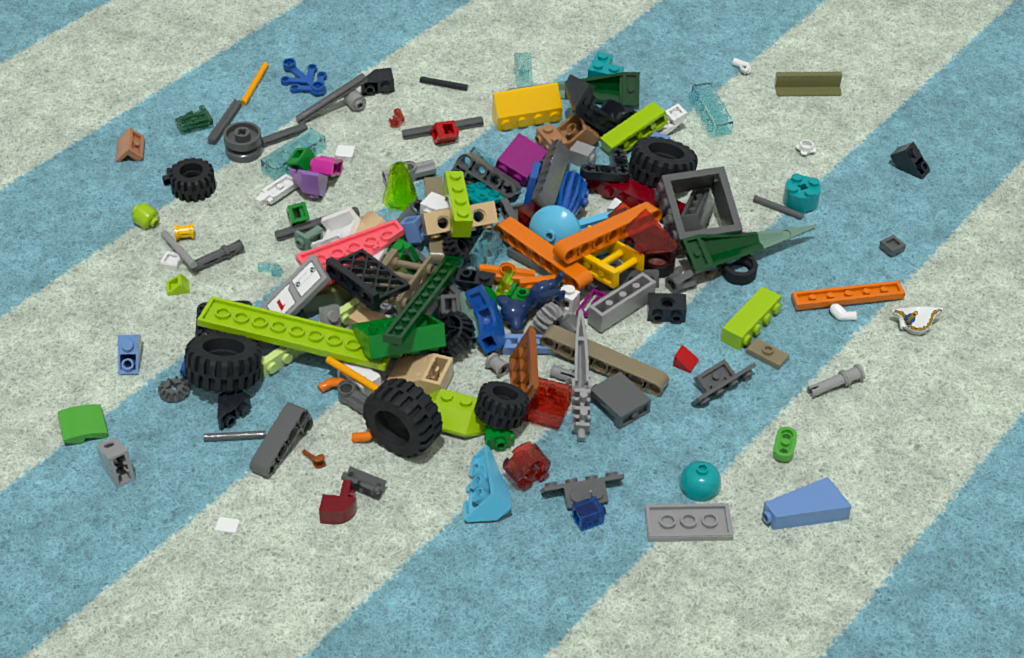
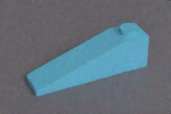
(487, 491)

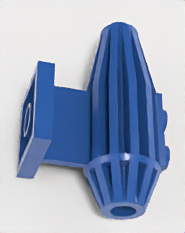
(571, 194)

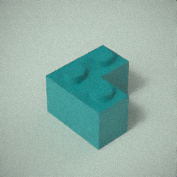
(603, 65)

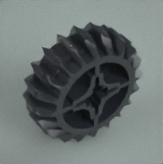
(456, 337)

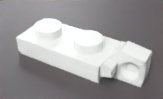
(275, 191)

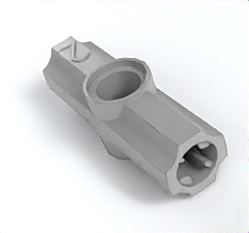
(416, 170)

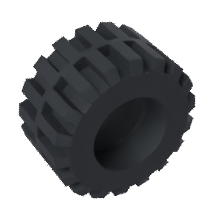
(192, 179)
(501, 405)

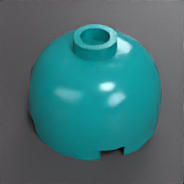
(700, 481)

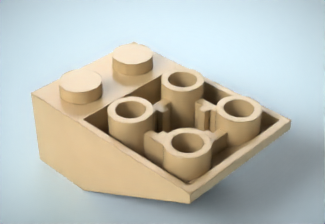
(426, 371)

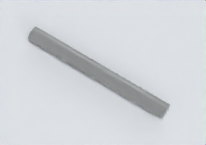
(176, 246)

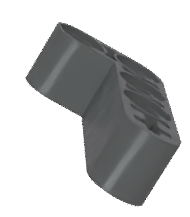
(488, 177)
(279, 439)

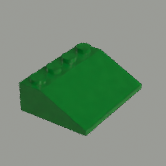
(427, 335)

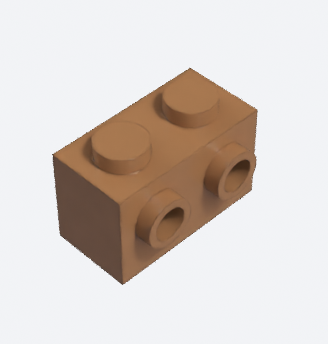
(547, 135)

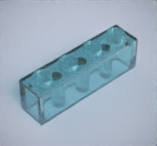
(711, 110)
(275, 164)

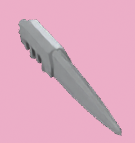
(581, 383)

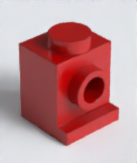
(444, 132)

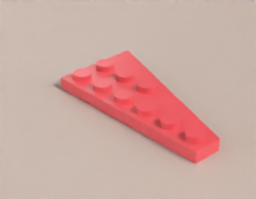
(370, 240)

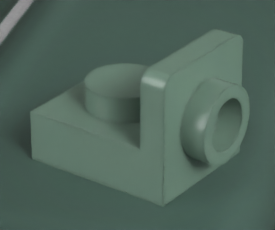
(304, 240)

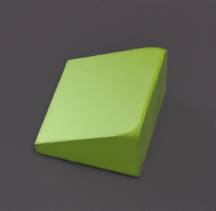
(178, 285)

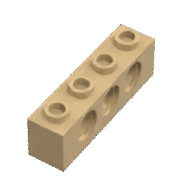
(430, 220)

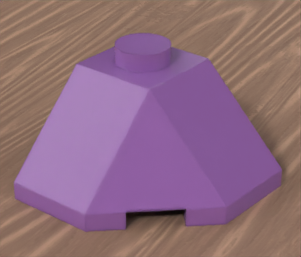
(310, 182)

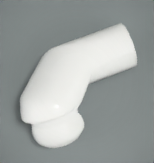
(743, 65)

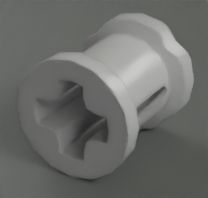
(498, 365)

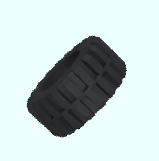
(659, 157)
(222, 362)
(402, 417)

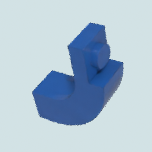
(491, 326)

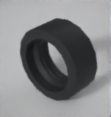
(664, 270)
(741, 278)

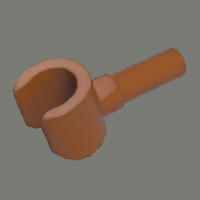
(317, 461)

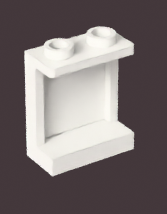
(338, 226)

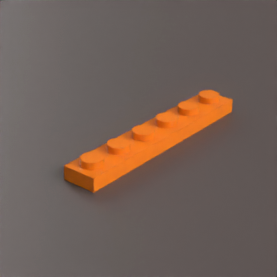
(848, 295)

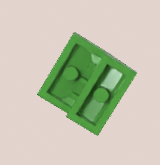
(82, 423)

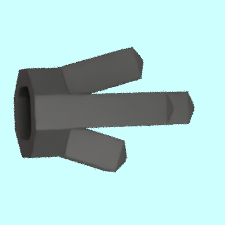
(677, 281)

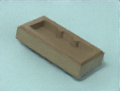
(767, 354)

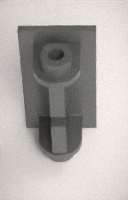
(365, 482)

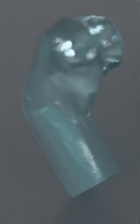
(269, 266)

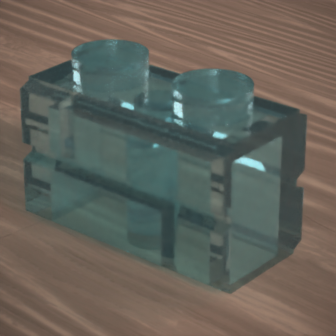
(486, 248)

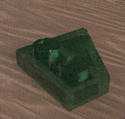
(195, 120)

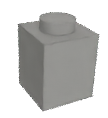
(582, 154)

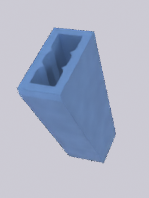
(808, 505)

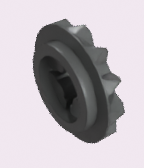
(168, 394)

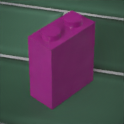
(519, 158)

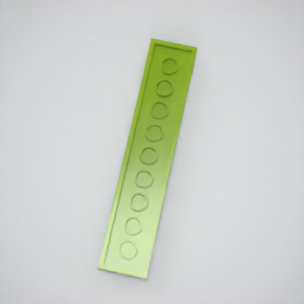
(286, 331)

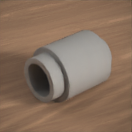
(355, 100)

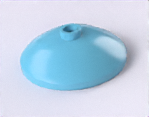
(554, 220)

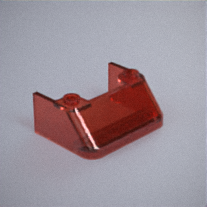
(645, 231)

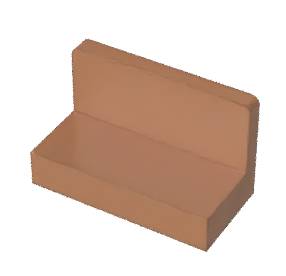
(130, 144)

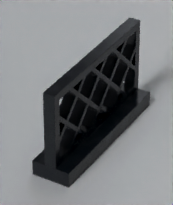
(357, 285)

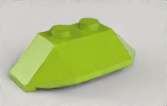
(458, 413)

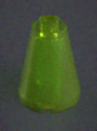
(399, 187)

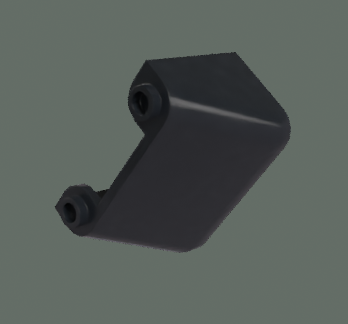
(583, 106)

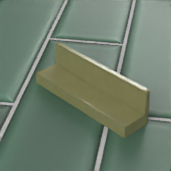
(808, 83)

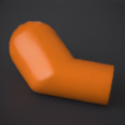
(329, 383)
(362, 436)

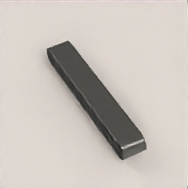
(551, 174)

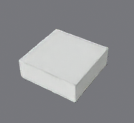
(345, 152)
(171, 261)

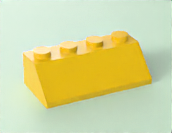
(526, 106)

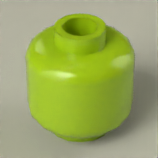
(145, 216)

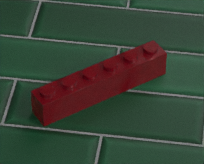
(621, 190)

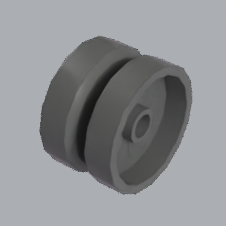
(243, 142)

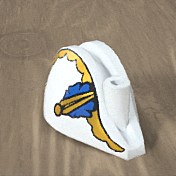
(916, 319)

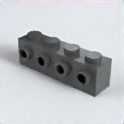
(697, 210)

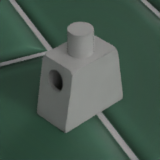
(112, 454)

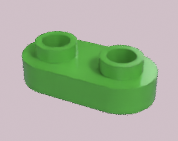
(785, 444)

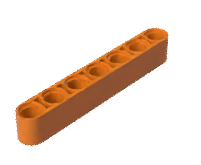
(600, 234)
(541, 253)

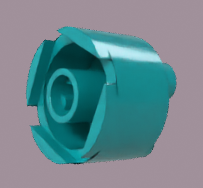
(802, 193)

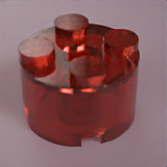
(527, 465)

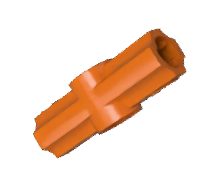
(500, 271)

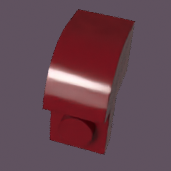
(340, 508)

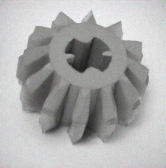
(547, 316)

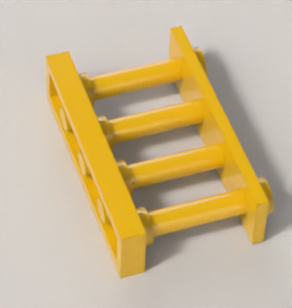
(603, 271)

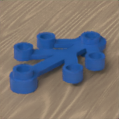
(315, 88)

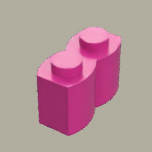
(327, 165)

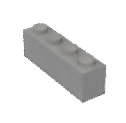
(621, 302)

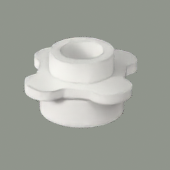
(806, 147)

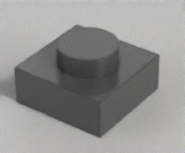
(892, 245)

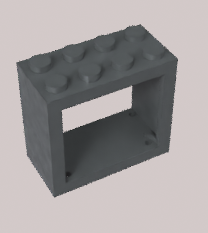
(693, 180)

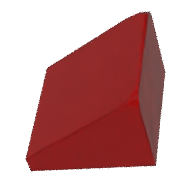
(685, 359)

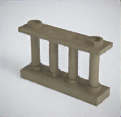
(393, 262)

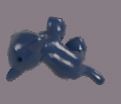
(516, 311)

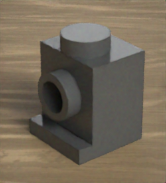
(448, 302)

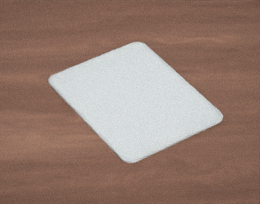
(227, 524)

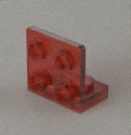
(549, 404)

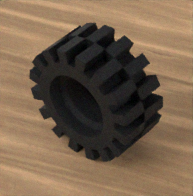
(458, 247)

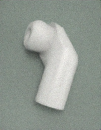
(841, 314)

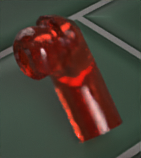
(397, 119)

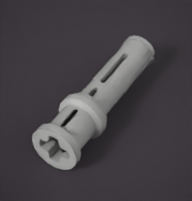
(844, 378)

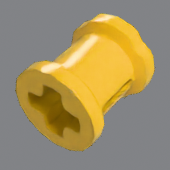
(184, 231)

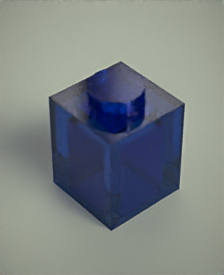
(588, 513)

